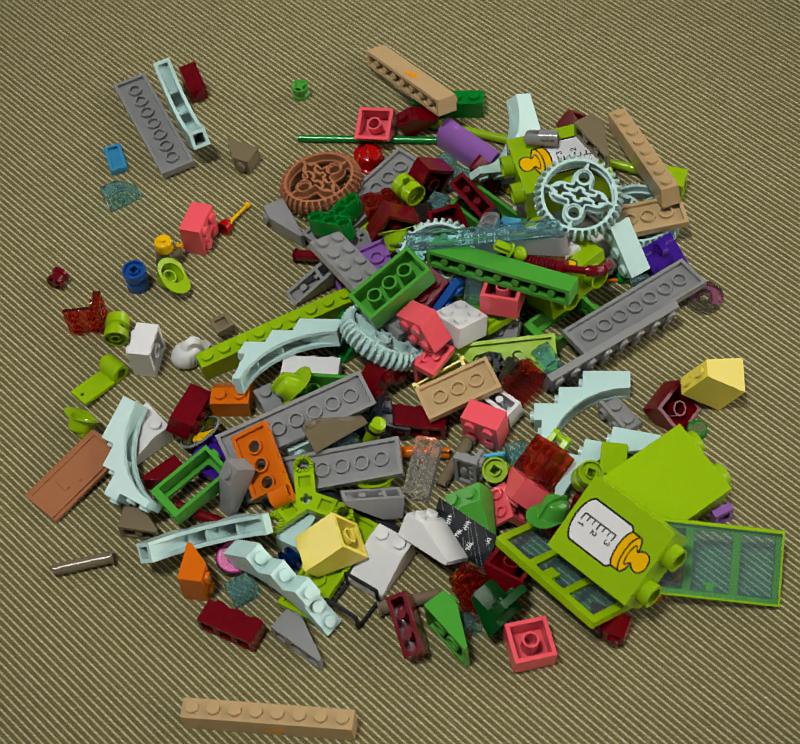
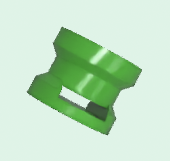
(300, 90)

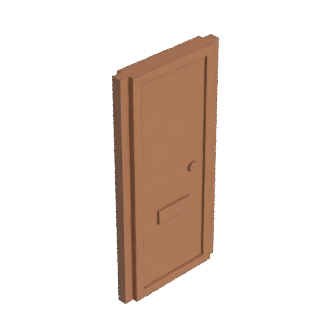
(71, 477)

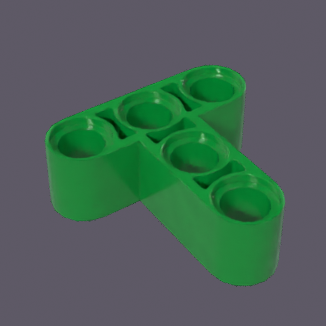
(337, 218)

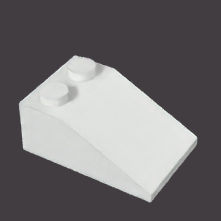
(151, 435)
(433, 536)
(386, 561)

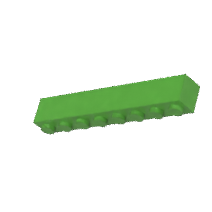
(506, 273)

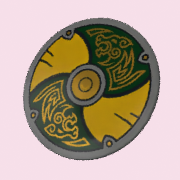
(204, 431)

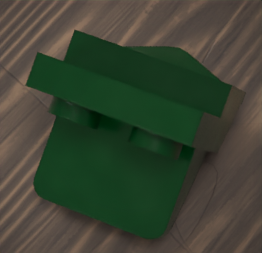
(496, 606)

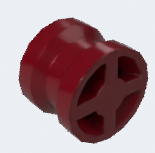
(57, 278)

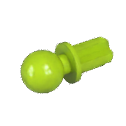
(518, 252)

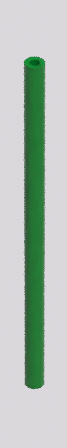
(350, 139)

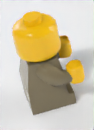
(165, 248)

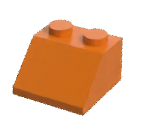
(227, 403)
(194, 576)

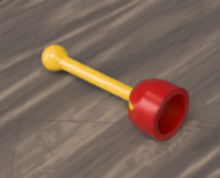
(226, 225)

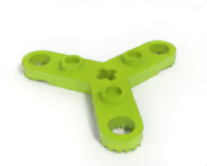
(305, 487)

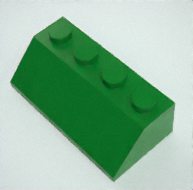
(469, 104)

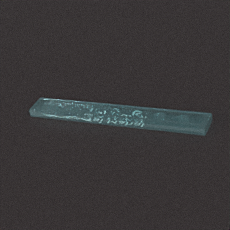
(483, 235)

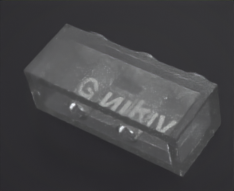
(422, 469)

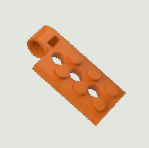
(281, 490)

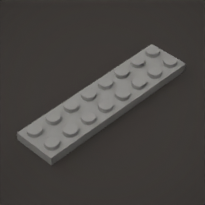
(154, 125)
(378, 179)
(350, 268)
(670, 284)
(615, 344)
(338, 399)
(346, 465)

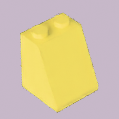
(715, 382)
(330, 545)

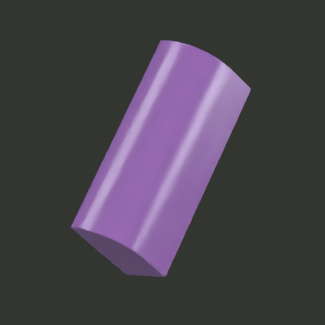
(463, 144)

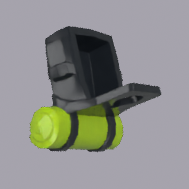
(381, 422)

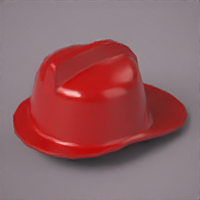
(368, 157)

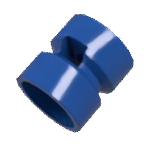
(136, 277)

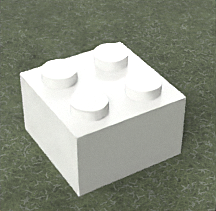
(463, 323)
(146, 349)

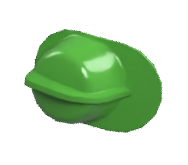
(548, 512)

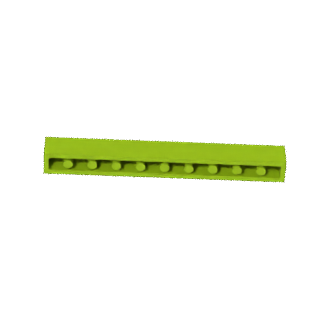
(224, 355)

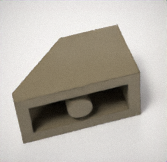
(243, 155)
(136, 524)

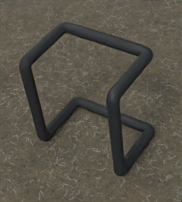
(332, 603)

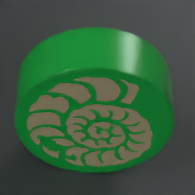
(698, 427)

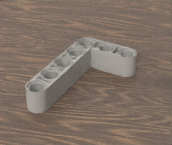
(543, 247)

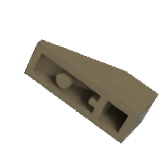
(592, 135)
(326, 431)

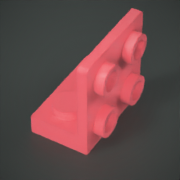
(431, 363)
(504, 510)

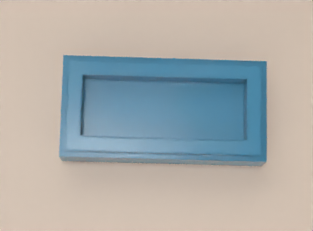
(116, 159)

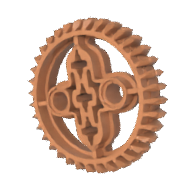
(326, 173)

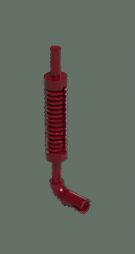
(563, 266)

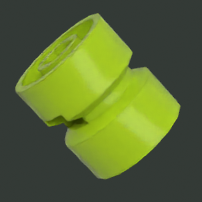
(408, 189)
(116, 328)
(496, 470)
(585, 473)

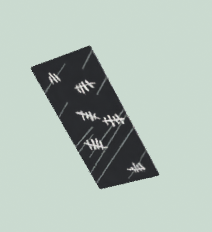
(472, 536)

